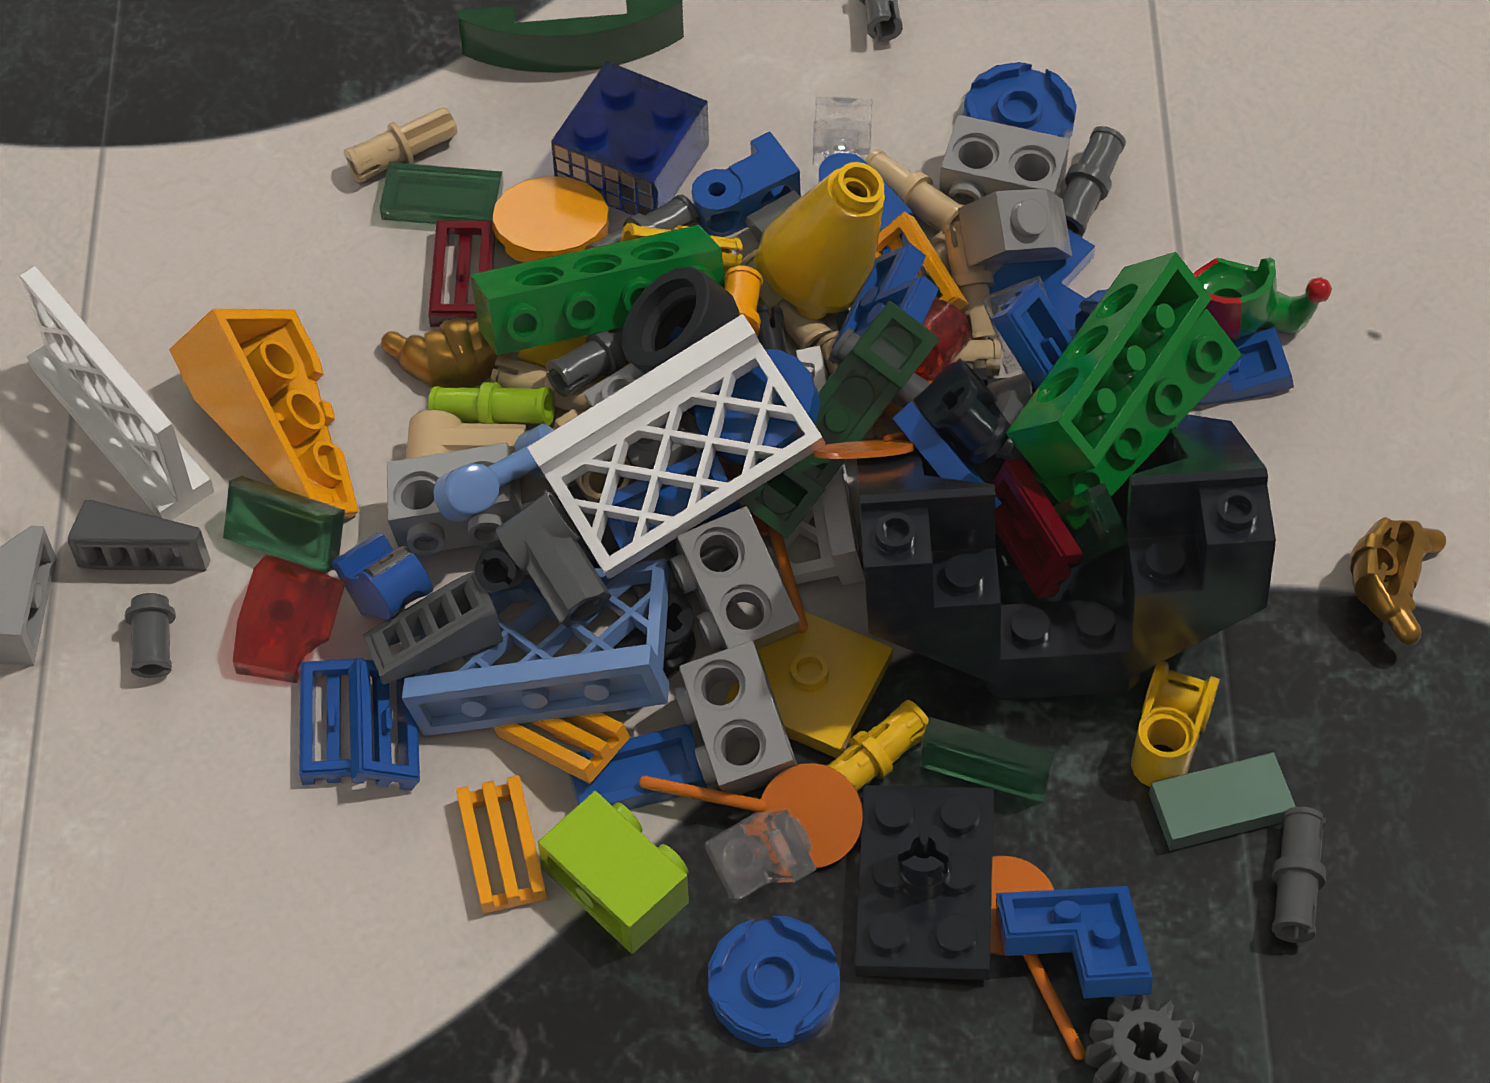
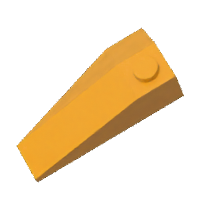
(261, 387)

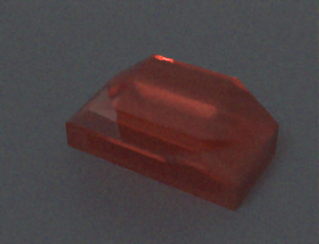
(284, 618)

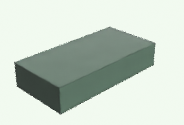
(1221, 801)

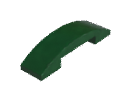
(570, 43)
(848, 408)

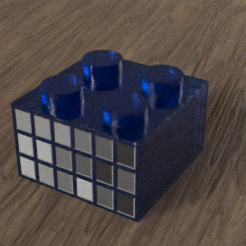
(632, 139)

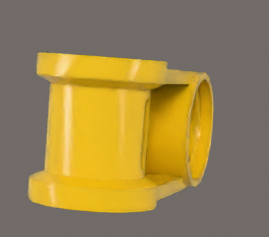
(1172, 716)

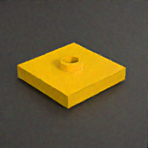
(823, 682)

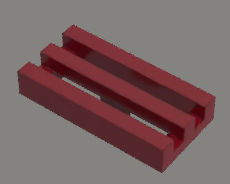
(466, 229)
(1036, 522)

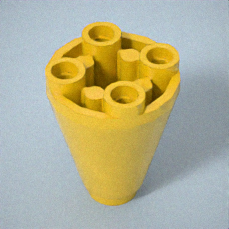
(825, 242)

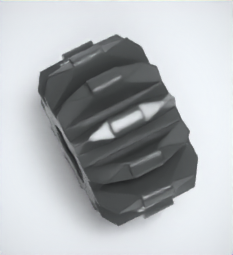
(1127, 1031)

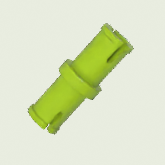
(495, 404)

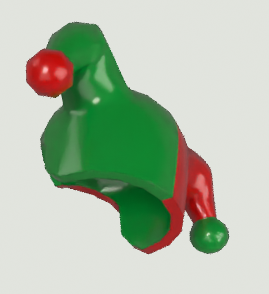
(1248, 298)

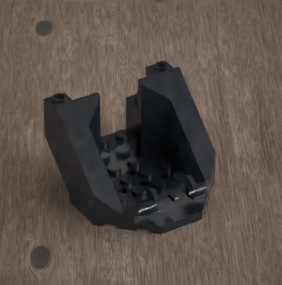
(1188, 568)

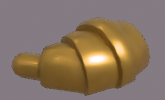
(447, 356)
(1388, 568)

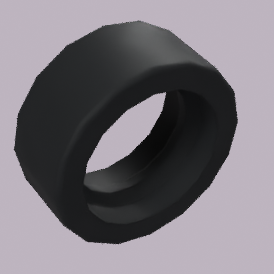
(662, 308)

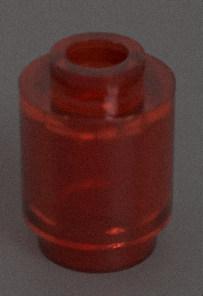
(954, 334)

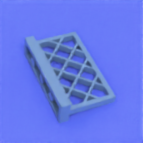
(547, 685)

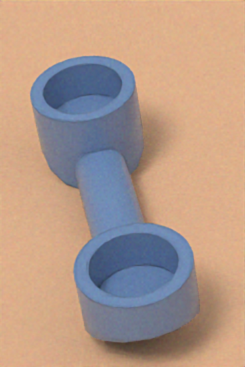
(476, 487)

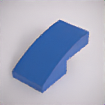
(1256, 373)

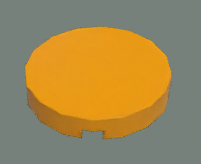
(549, 218)

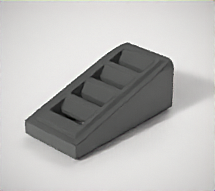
(130, 540)
(466, 623)

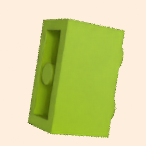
(615, 870)

